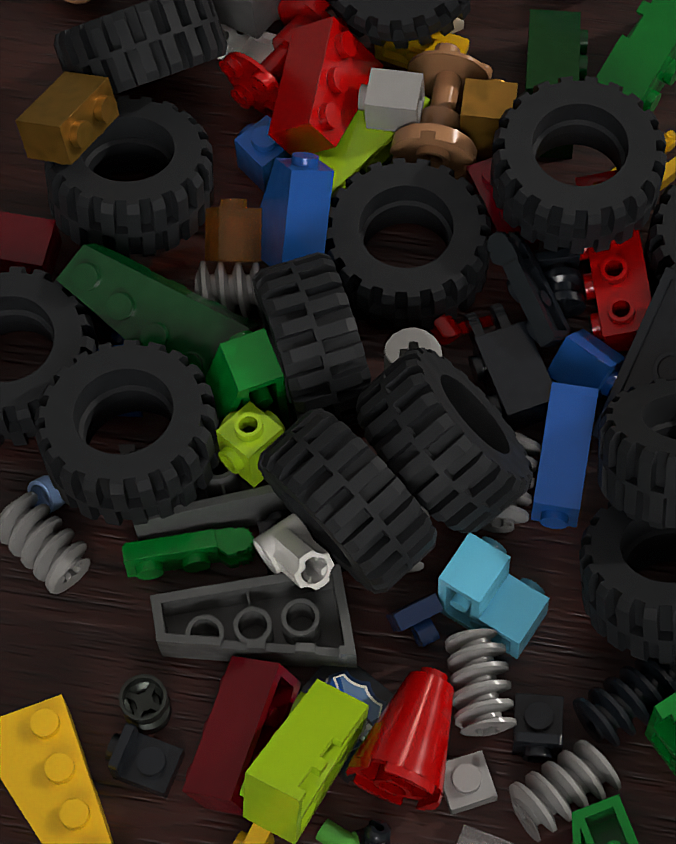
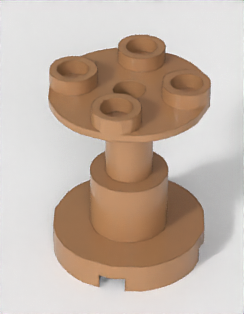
(439, 133)

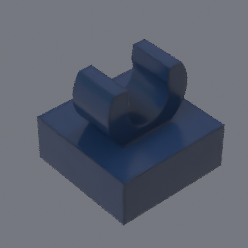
(417, 618)

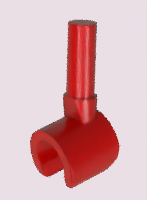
(447, 330)

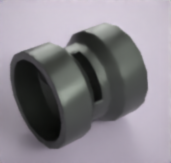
(141, 695)

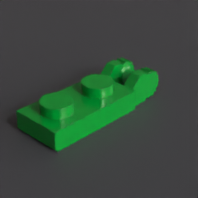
(188, 551)

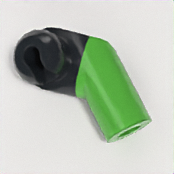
(375, 833)

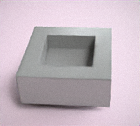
(468, 783)

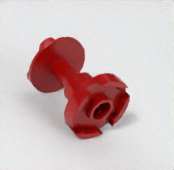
(256, 82)

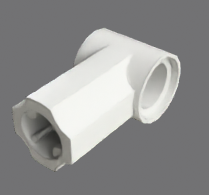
(293, 551)

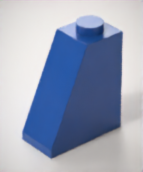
(295, 208)
(564, 455)

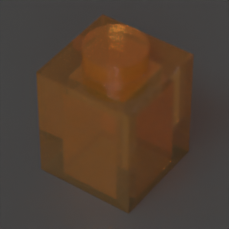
(233, 232)

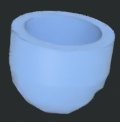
(46, 493)

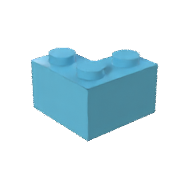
(482, 594)

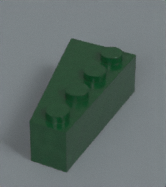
(150, 306)

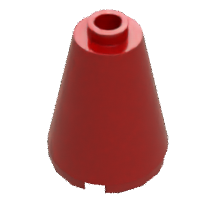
(408, 743)

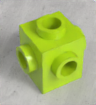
(244, 437)

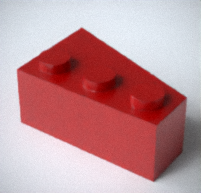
(319, 86)

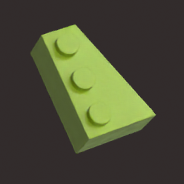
(302, 760)

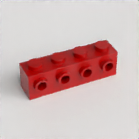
(617, 283)

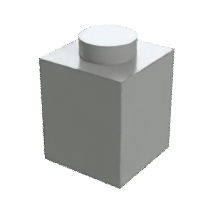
(392, 99)

